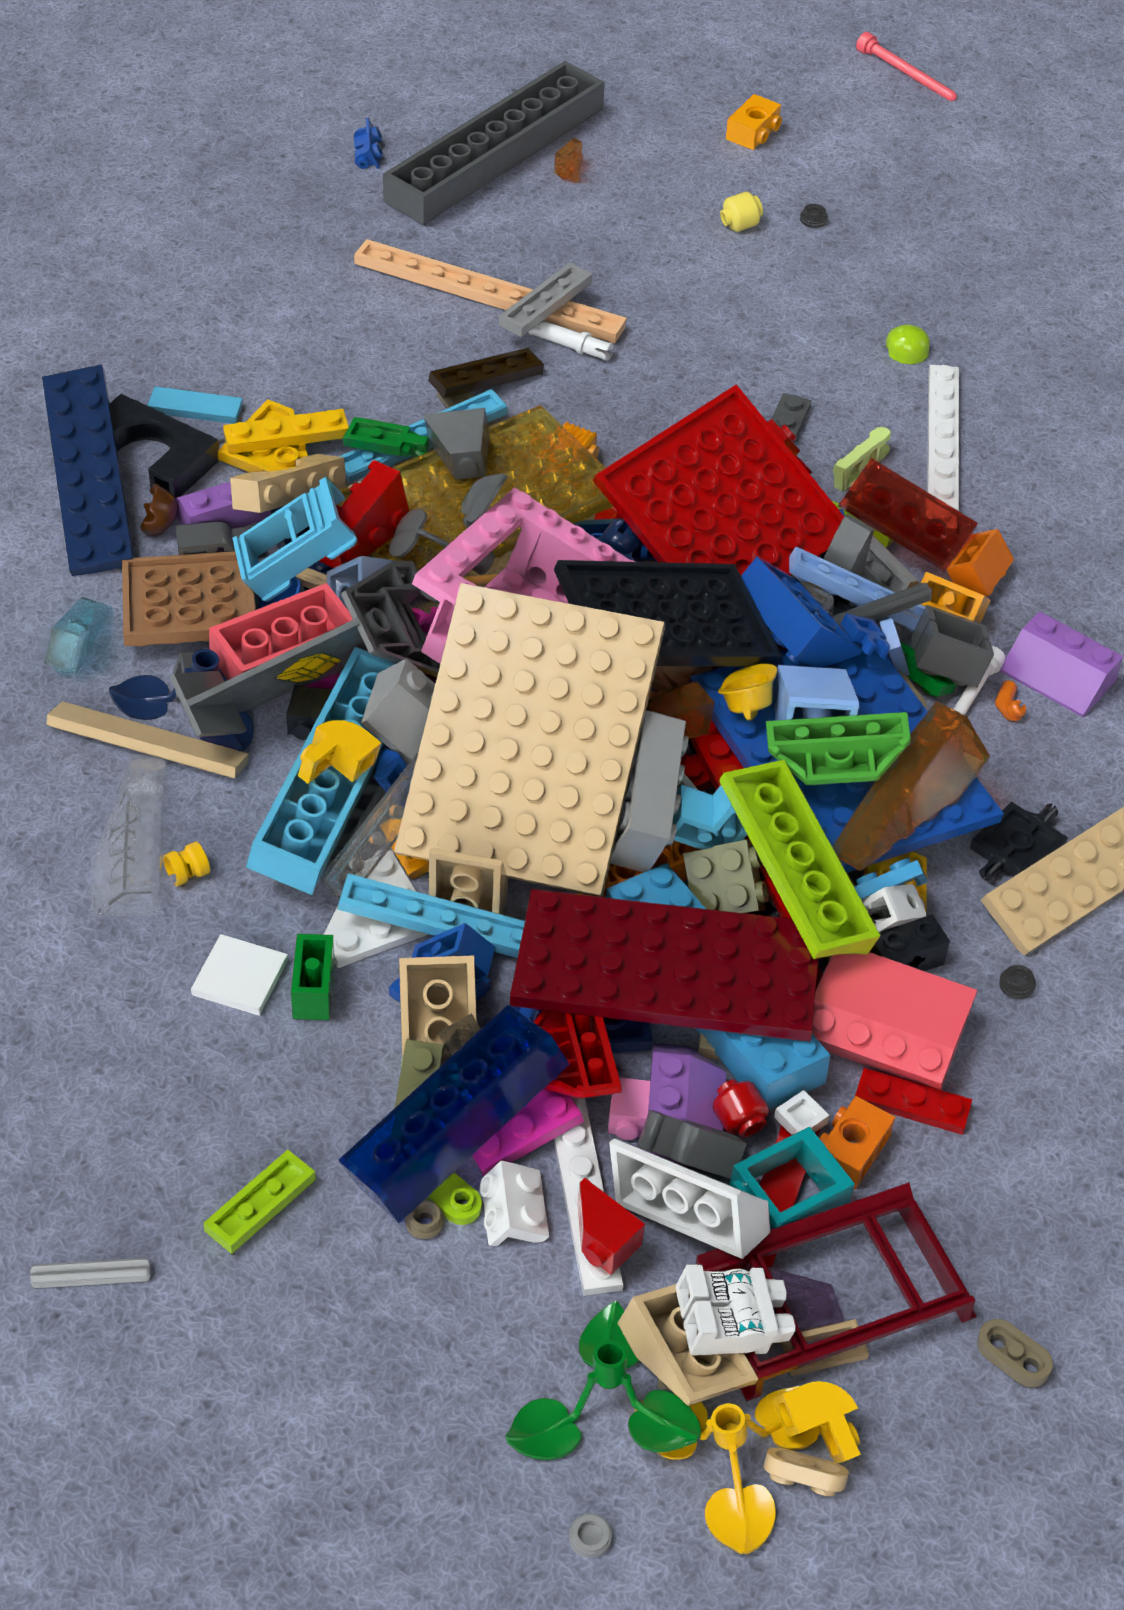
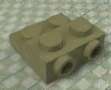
(727, 877)

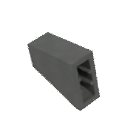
(460, 440)

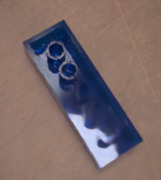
(454, 1112)

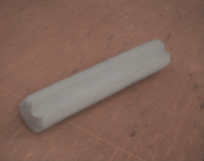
(90, 1272)

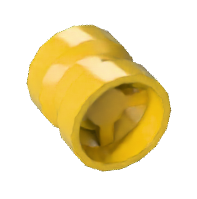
(186, 863)

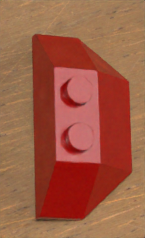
(587, 1050)

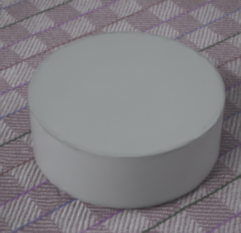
(590, 1535)

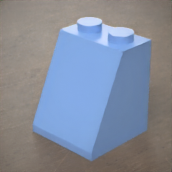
(813, 693)

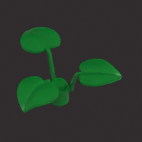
(659, 1425)

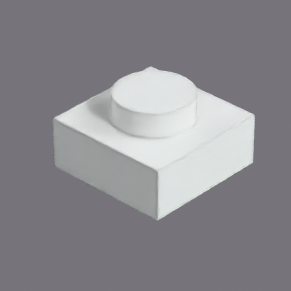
(801, 1113)

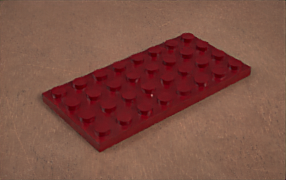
(665, 965)

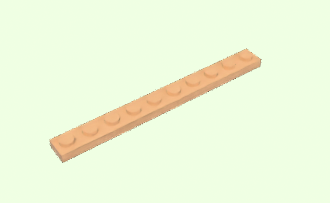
(482, 288)

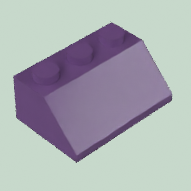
(215, 506)
(1062, 664)

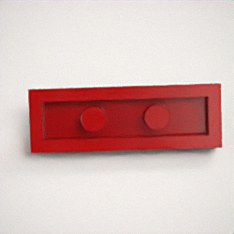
(914, 1101)

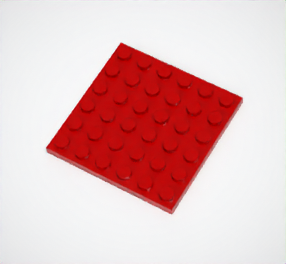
(721, 491)

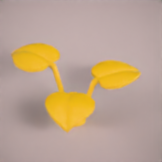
(742, 1515)

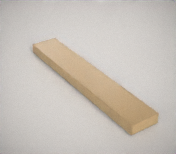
(147, 739)

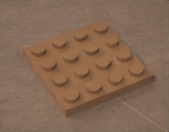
(181, 597)

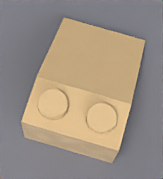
(468, 880)
(435, 996)
(659, 1341)

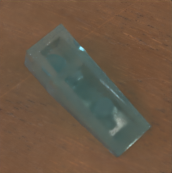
(75, 635)

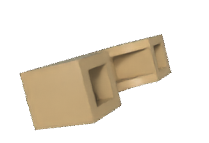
(274, 489)

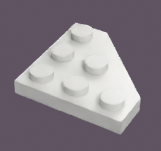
(361, 936)

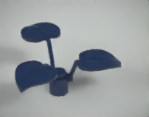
(146, 698)

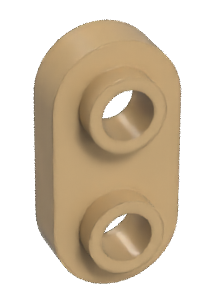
(791, 1466)

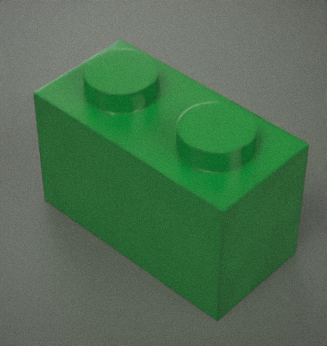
(313, 977)

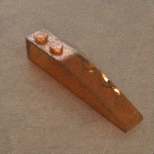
(924, 779)

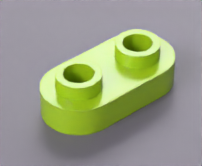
(452, 1190)

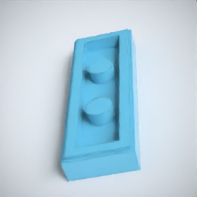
(196, 405)

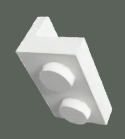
(513, 1204)

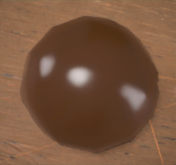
(160, 512)

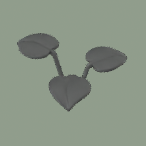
(474, 506)

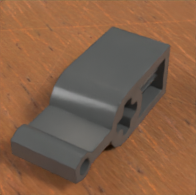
(207, 537)
(691, 1143)

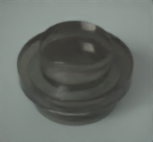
(814, 216)
(1017, 982)

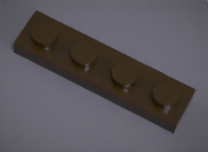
(485, 372)

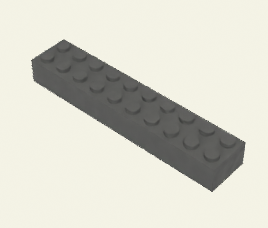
(492, 142)

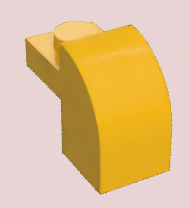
(339, 745)
(821, 1406)

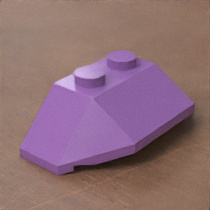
(684, 1085)

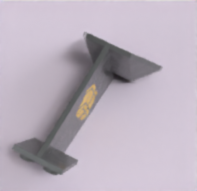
(380, 626)

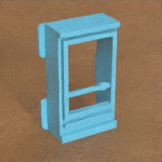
(326, 537)

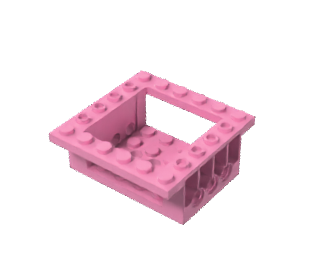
(531, 566)

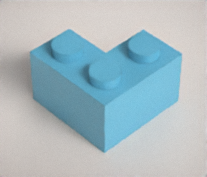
(706, 819)

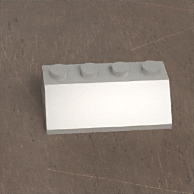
(688, 1200)

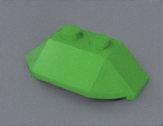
(839, 747)

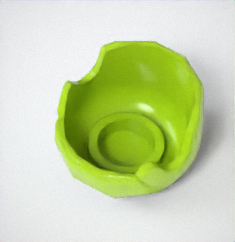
(908, 344)

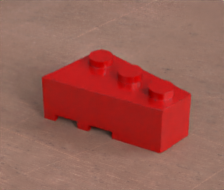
(372, 511)

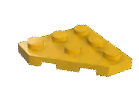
(267, 459)

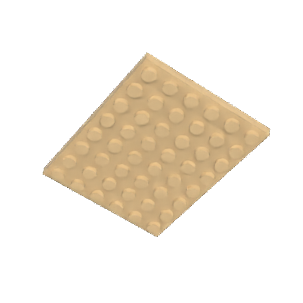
(531, 737)

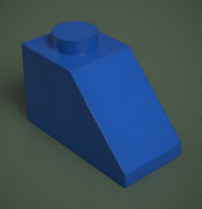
(459, 942)

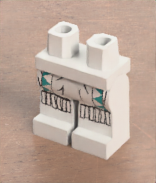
(732, 1311)

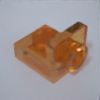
(569, 161)

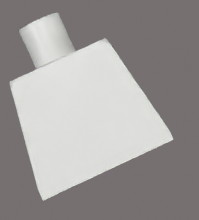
(895, 906)

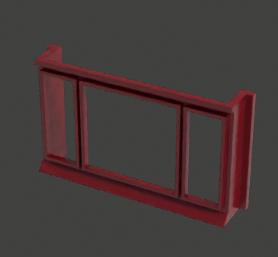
(833, 1221)

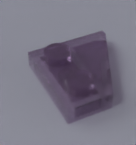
(809, 1300)

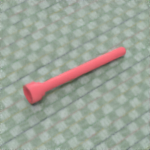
(868, 44)

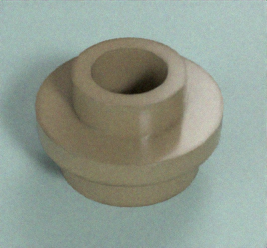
(425, 1231)

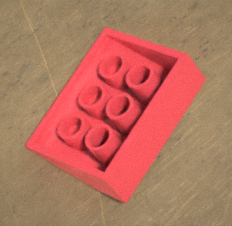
(891, 1016)

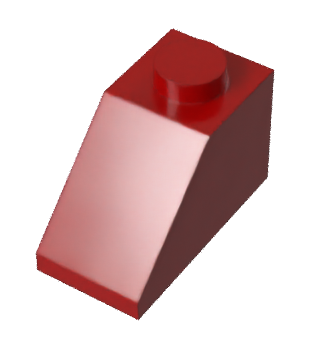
(606, 1228)

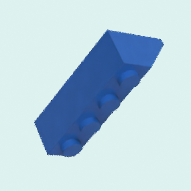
(797, 617)

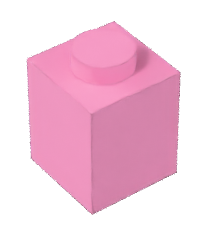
(629, 1109)

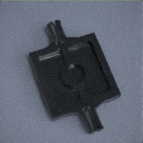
(1017, 840)

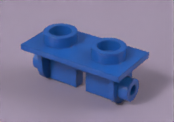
(367, 146)

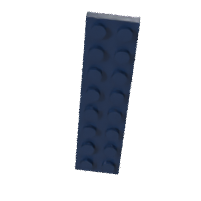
(87, 470)

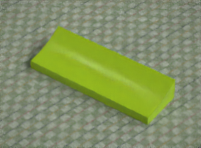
(800, 860)

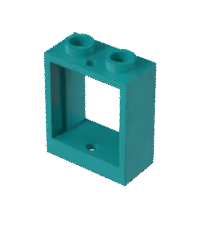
(815, 1159)

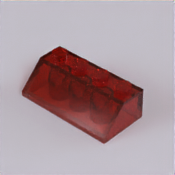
(908, 515)

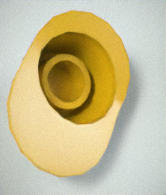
(749, 689)

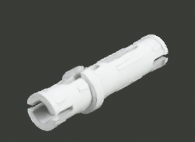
(581, 342)

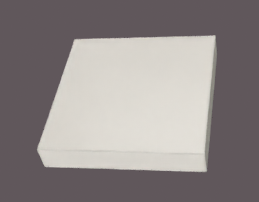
(239, 974)

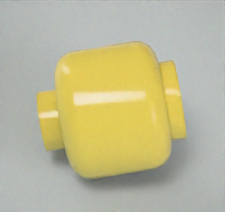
(741, 211)

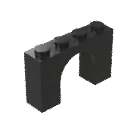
(190, 451)

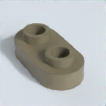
(1017, 1351)

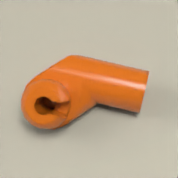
(1006, 705)

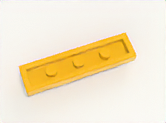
(285, 431)

